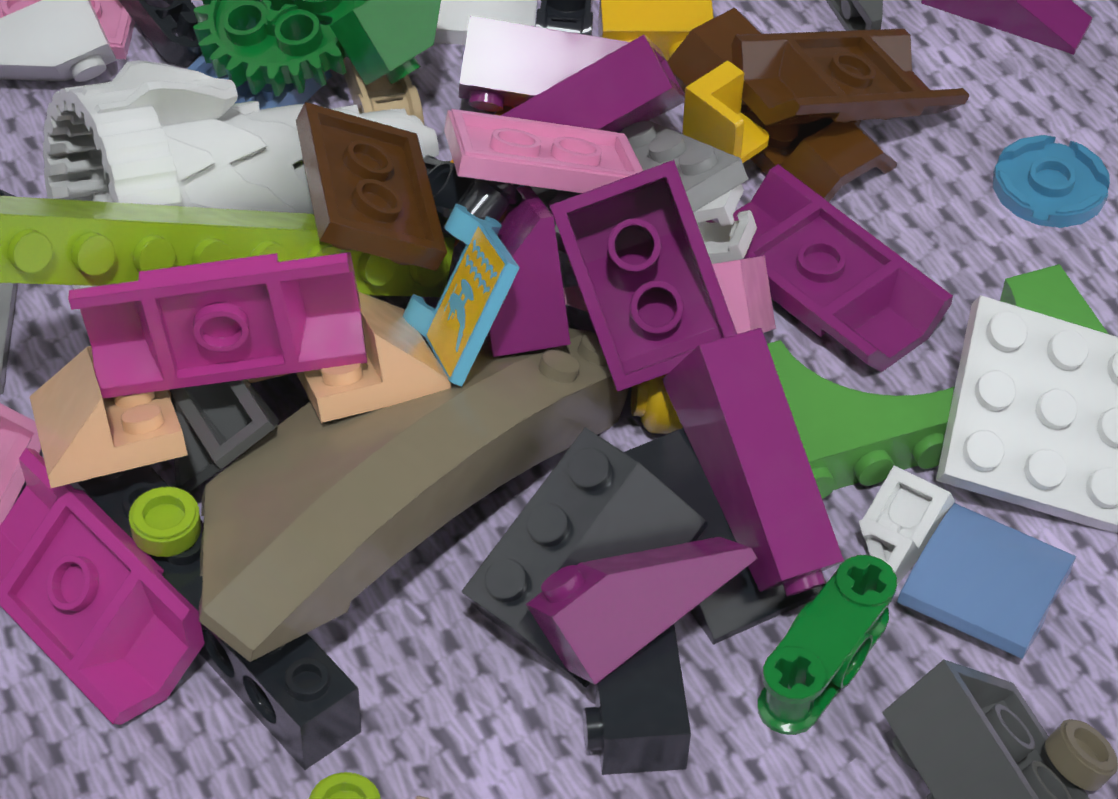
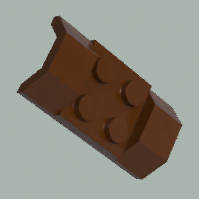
(835, 76)
(816, 153)

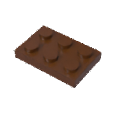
(369, 187)

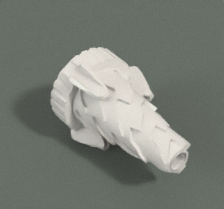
(183, 142)

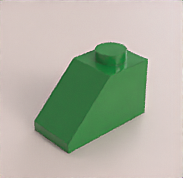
(387, 36)

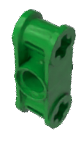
(826, 645)

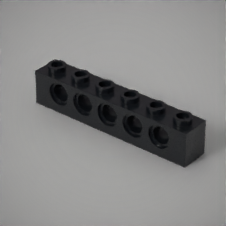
(290, 689)

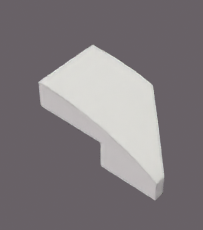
(903, 519)

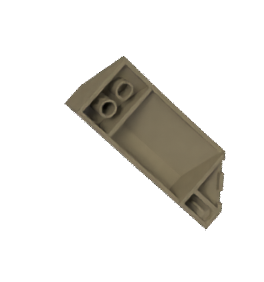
(342, 500)

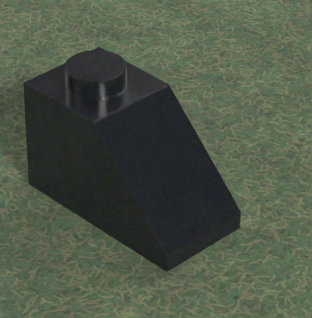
(641, 712)

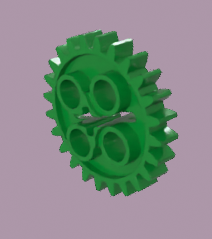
(272, 40)

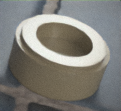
(1081, 754)

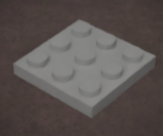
(702, 168)

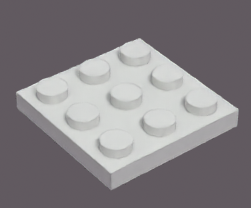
(1035, 415)

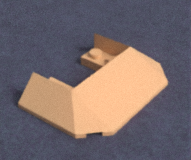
(102, 436)

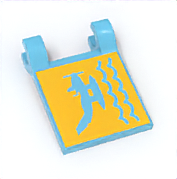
(470, 298)

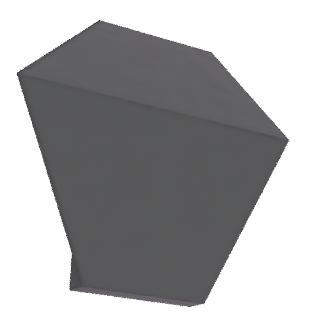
(217, 427)

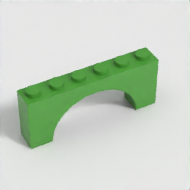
(863, 434)

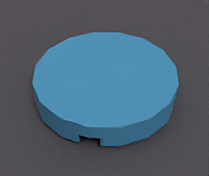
(1046, 194)

